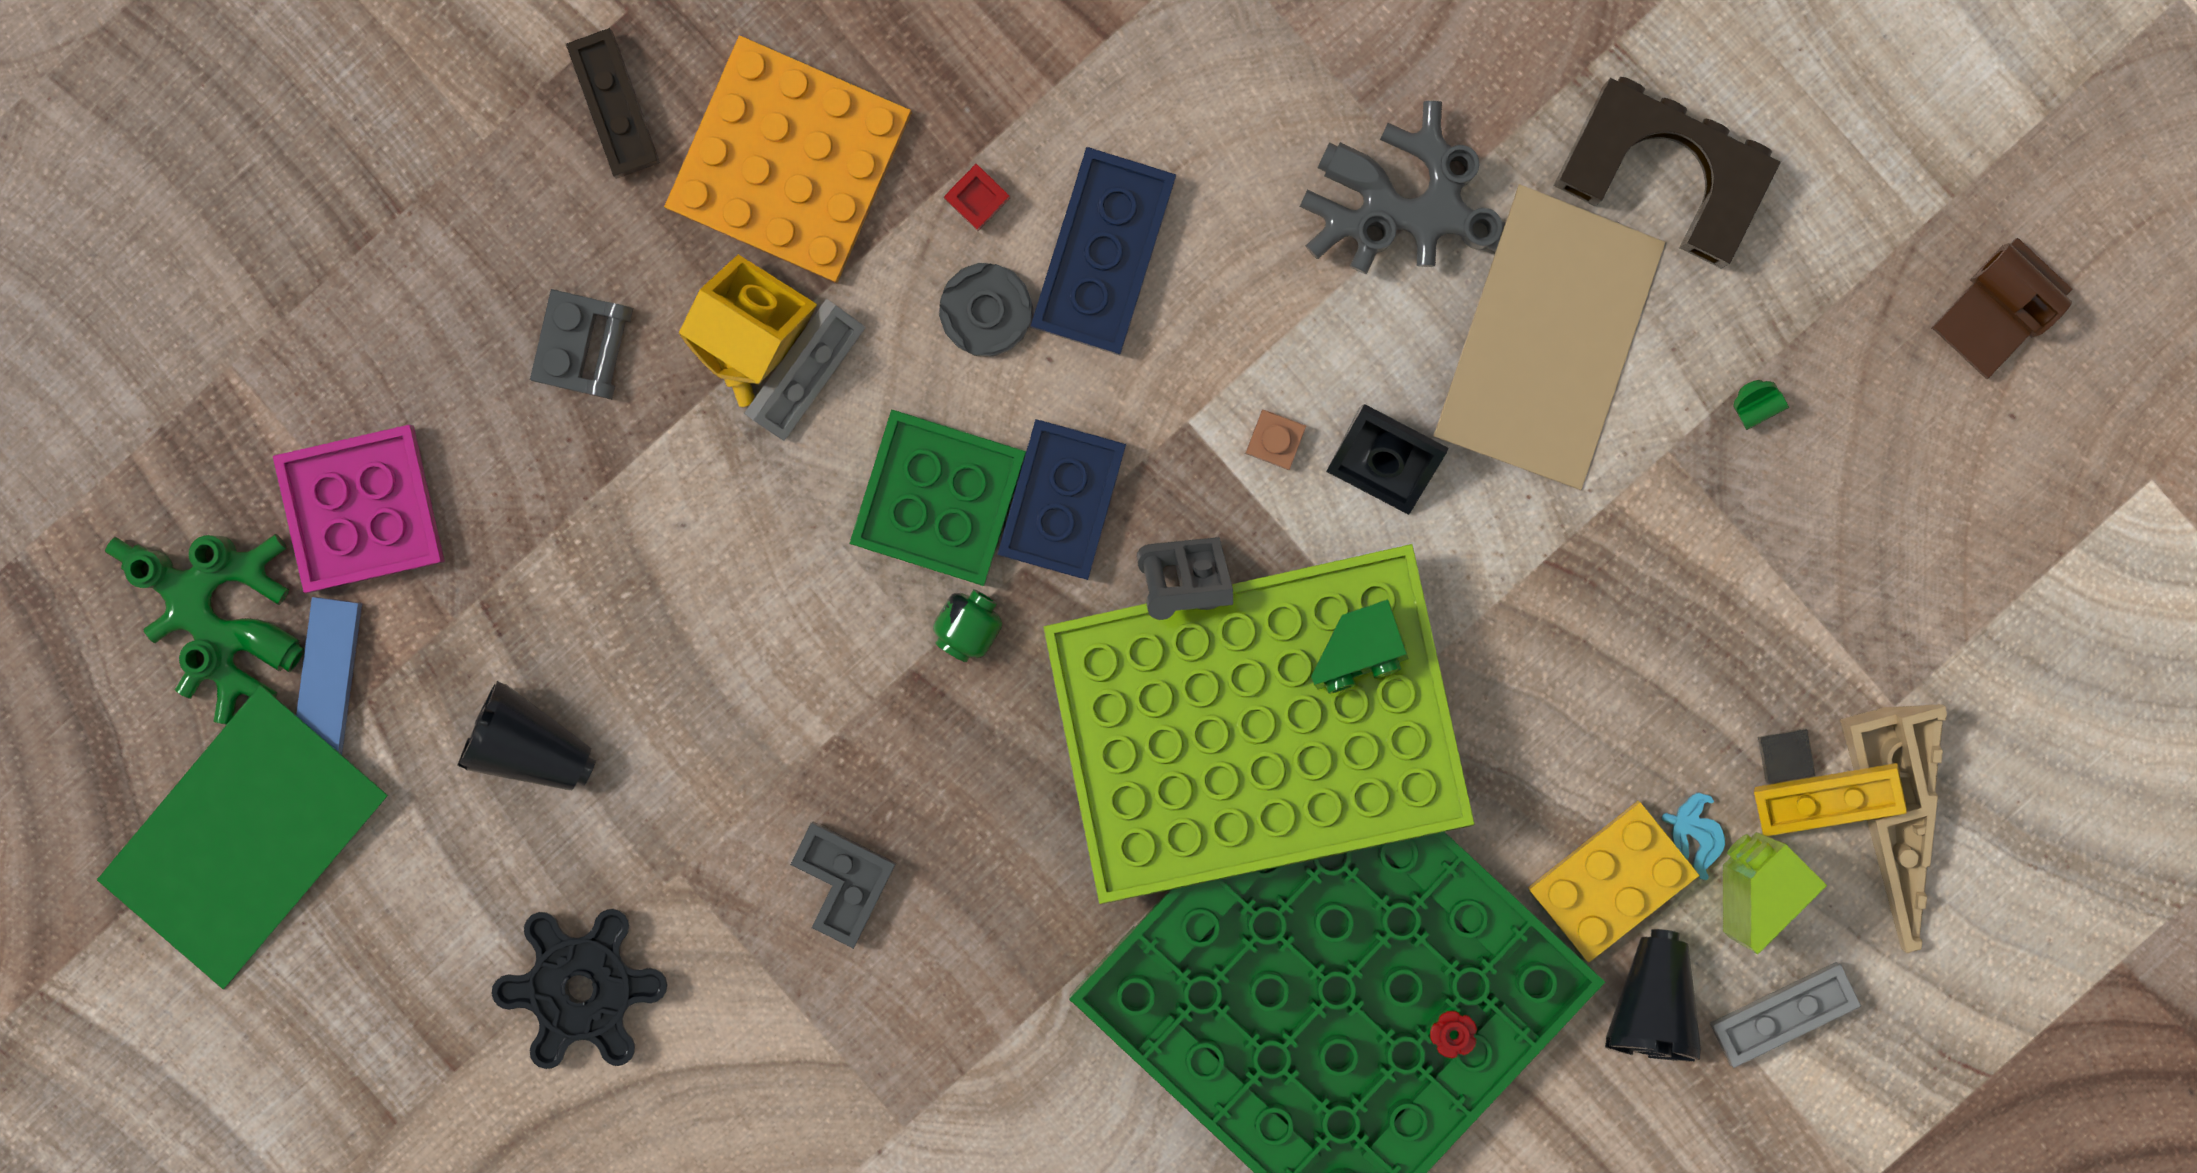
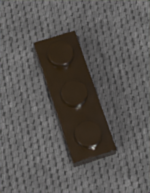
(612, 103)

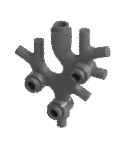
(1426, 217)

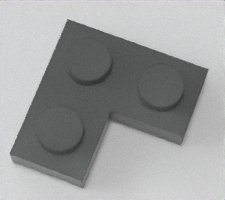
(855, 877)

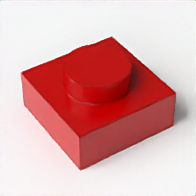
(976, 197)

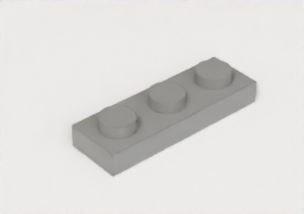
(804, 370)
(1785, 1014)

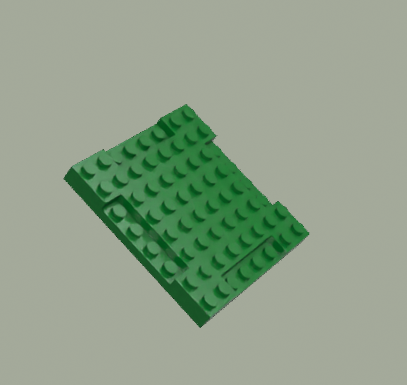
(1307, 999)

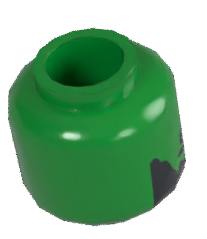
(967, 625)

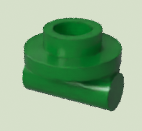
(1759, 402)

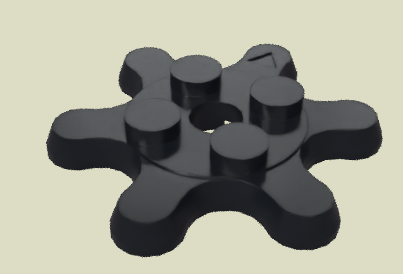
(547, 992)

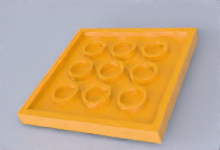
(788, 159)

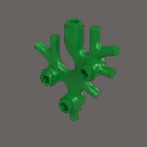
(189, 608)

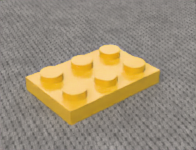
(1613, 881)

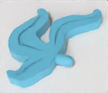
(1704, 830)

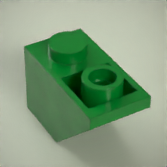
(1361, 644)

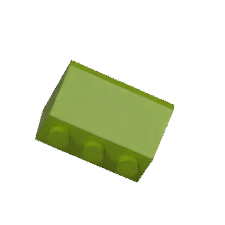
(1764, 890)

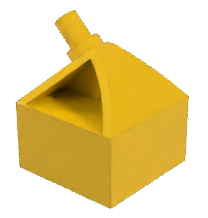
(744, 325)

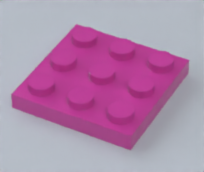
(358, 508)

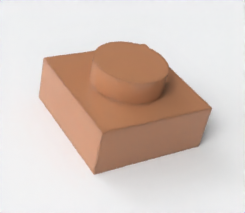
(1275, 439)

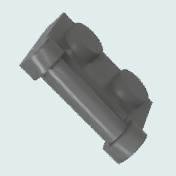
(566, 342)
(1200, 571)

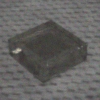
(1786, 756)

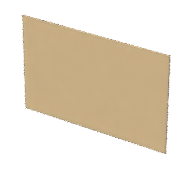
(1549, 338)

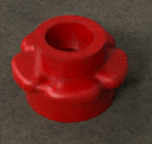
(1441, 1031)

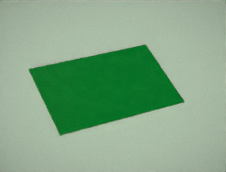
(242, 837)

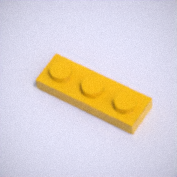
(1830, 800)

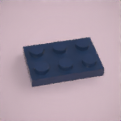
(1061, 499)

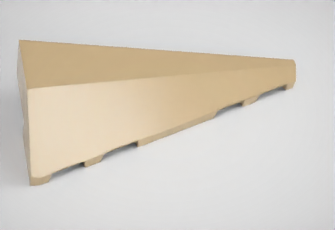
(1906, 840)

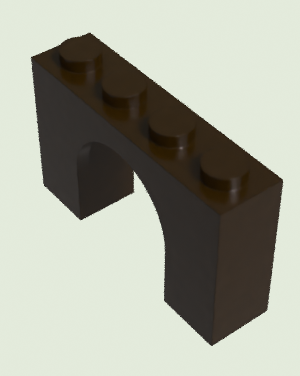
(1733, 171)

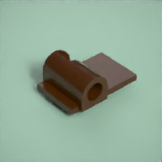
(2007, 302)

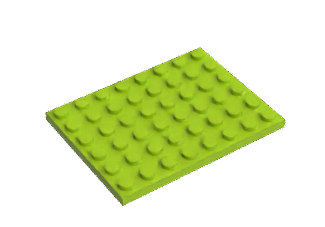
(1219, 755)

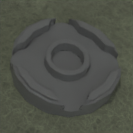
(985, 309)

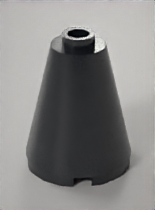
(524, 744)
(1657, 1003)

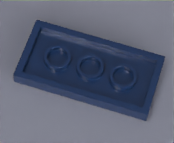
(1103, 251)

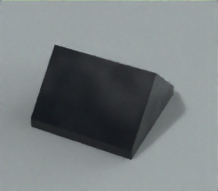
(1386, 459)

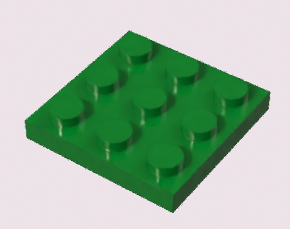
(937, 497)

